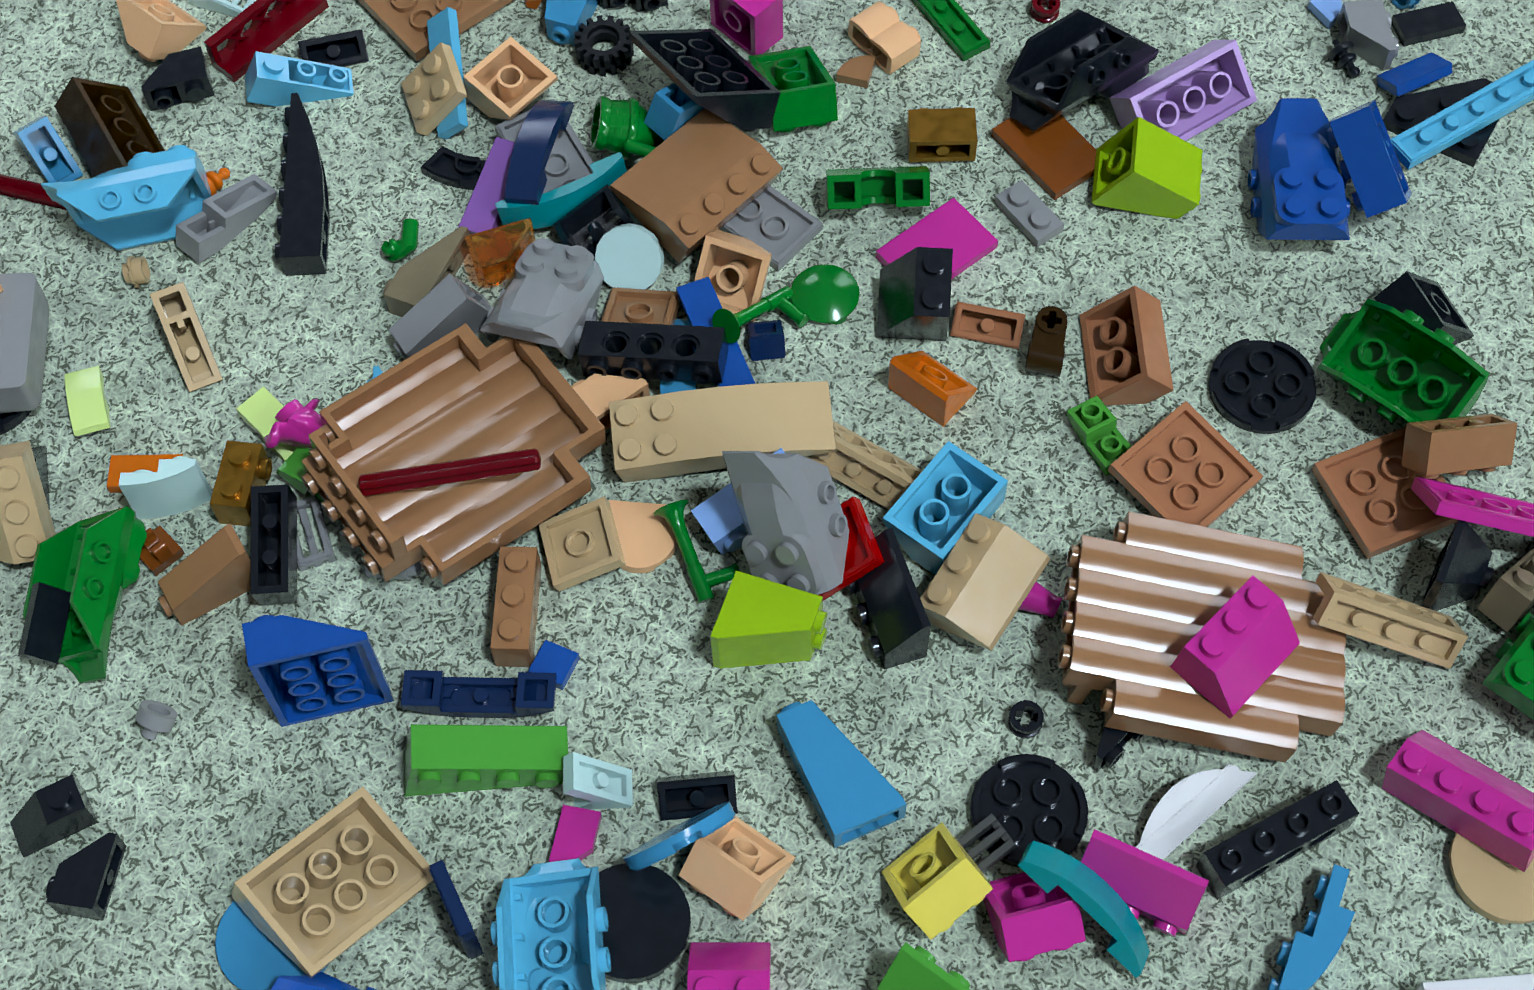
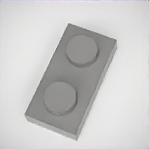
(1029, 213)

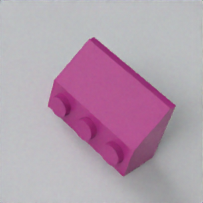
(1238, 647)
(1146, 882)

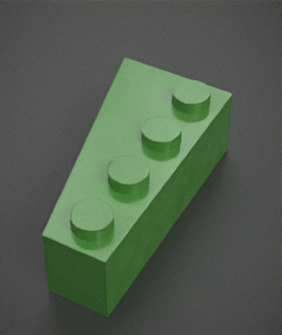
(482, 757)

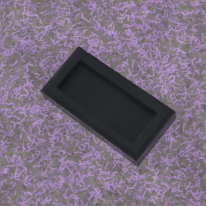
(1428, 23)
(45, 624)

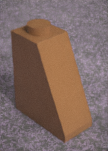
(207, 577)

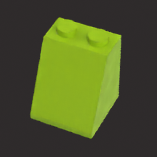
(1147, 172)
(766, 624)

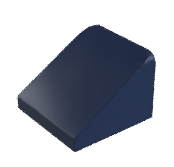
(766, 340)

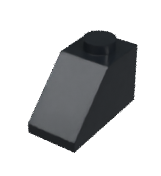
(52, 815)
(87, 879)

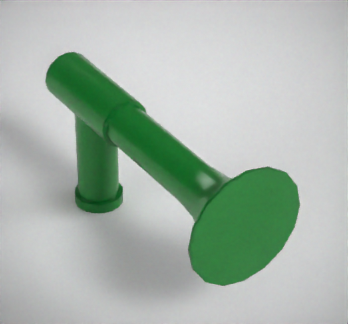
(778, 299)
(701, 582)

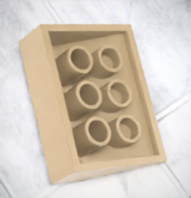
(333, 883)

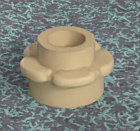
(136, 271)

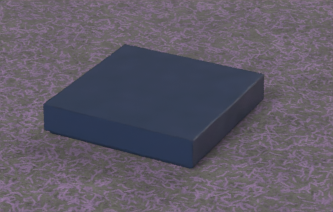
(455, 909)

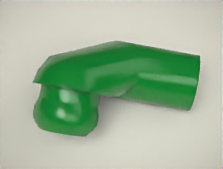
(404, 246)

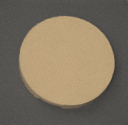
(1491, 884)

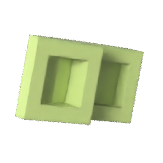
(87, 401)
(260, 414)

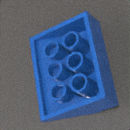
(313, 668)

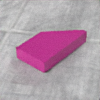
(575, 833)

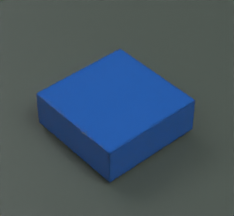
(555, 659)

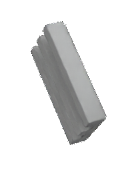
(316, 558)

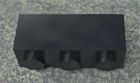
(273, 544)

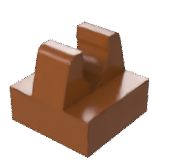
(159, 550)

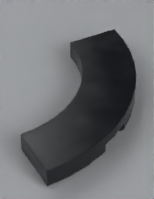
(453, 169)

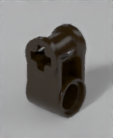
(1047, 345)

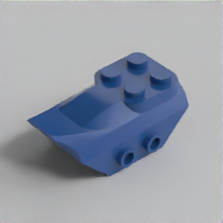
(1297, 176)

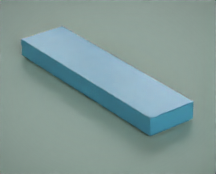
(444, 29)

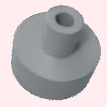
(155, 718)

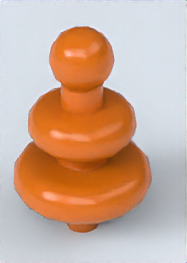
(215, 179)

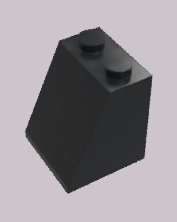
(916, 295)

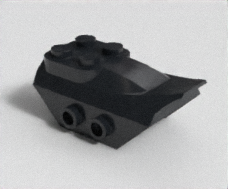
(1071, 64)

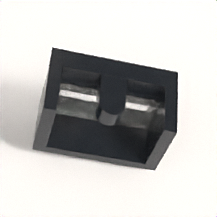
(592, 219)

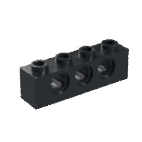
(654, 351)
(1277, 839)

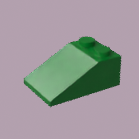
(804, 85)

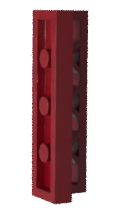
(264, 34)

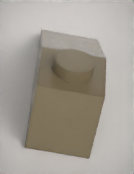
(425, 272)

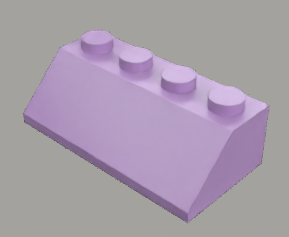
(1190, 91)

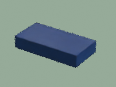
(1414, 74)

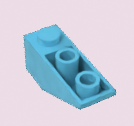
(275, 77)

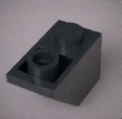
(179, 80)

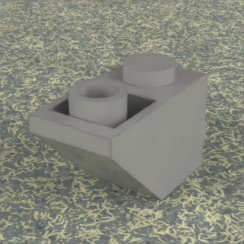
(1369, 30)

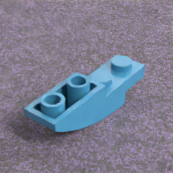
(1322, 935)

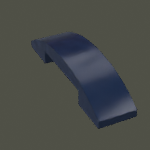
(532, 150)
(478, 696)

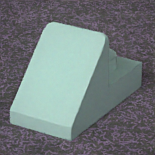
(596, 783)

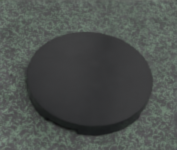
(1262, 386)
(1032, 803)
(645, 921)

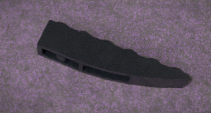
(303, 198)

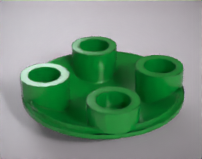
(825, 293)

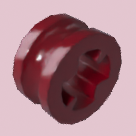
(1045, 16)

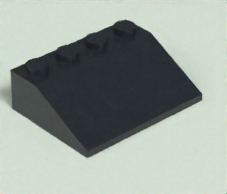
(711, 74)

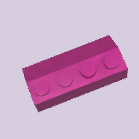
(1464, 797)

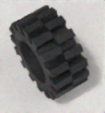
(608, 59)

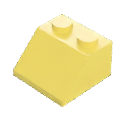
(936, 881)

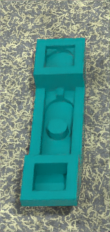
(563, 199)
(1053, 868)

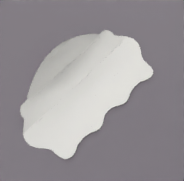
(1189, 806)

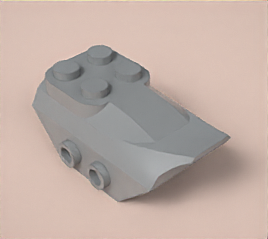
(548, 297)
(790, 519)

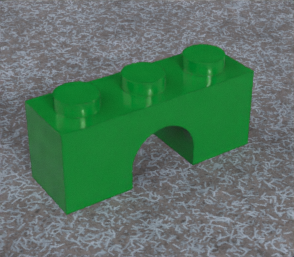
(877, 185)

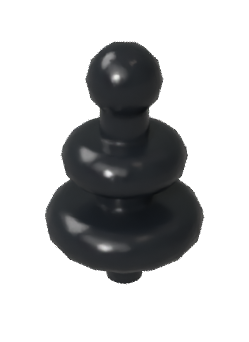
(1345, 59)

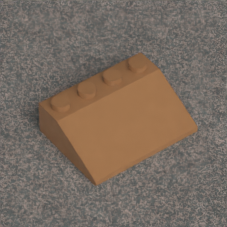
(696, 182)

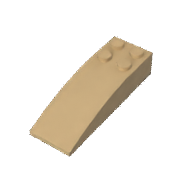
(692, 427)

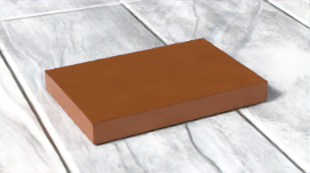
(1051, 155)

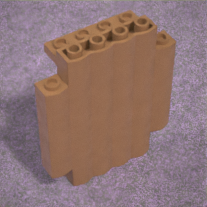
(448, 407)
(1151, 594)

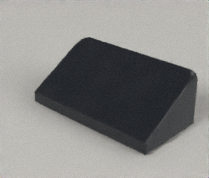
(336, 49)
(694, 793)

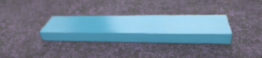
(1465, 117)

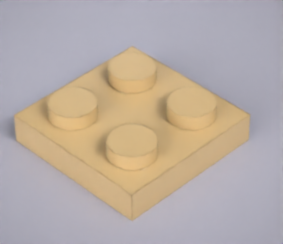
(433, 89)
(581, 544)

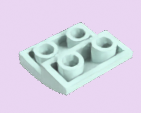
(169, 491)

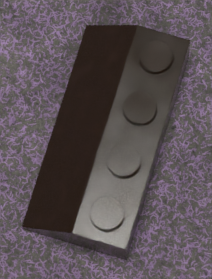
(105, 124)

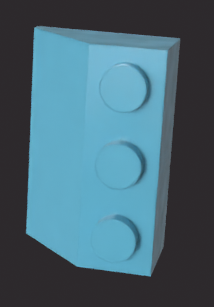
(942, 504)

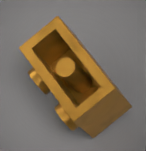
(941, 134)
(240, 469)

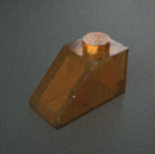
(497, 251)

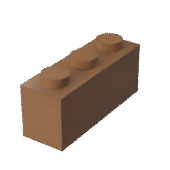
(1458, 445)
(516, 607)

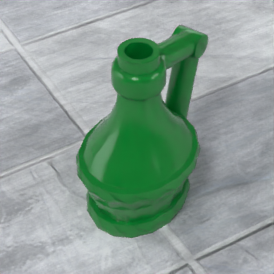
(621, 128)

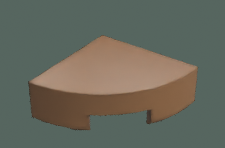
(857, 71)

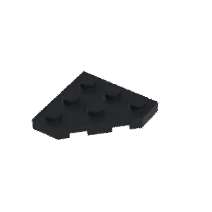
(1416, 107)

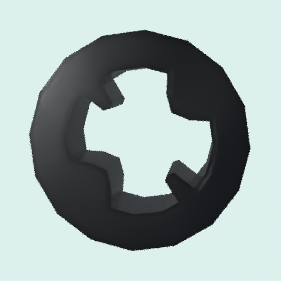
(1017, 711)

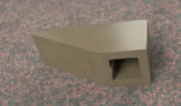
(1511, 595)

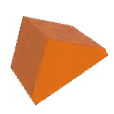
(929, 385)

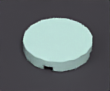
(629, 257)

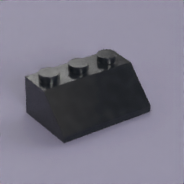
(892, 607)

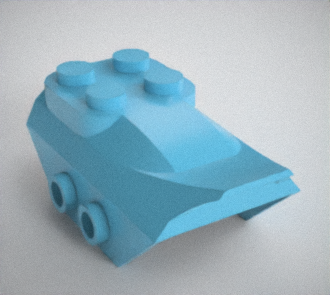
(137, 201)
(551, 930)

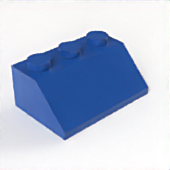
(1369, 159)

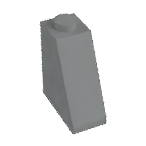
(438, 314)

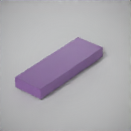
(490, 188)

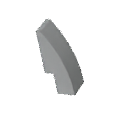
(224, 217)

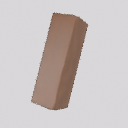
(987, 325)

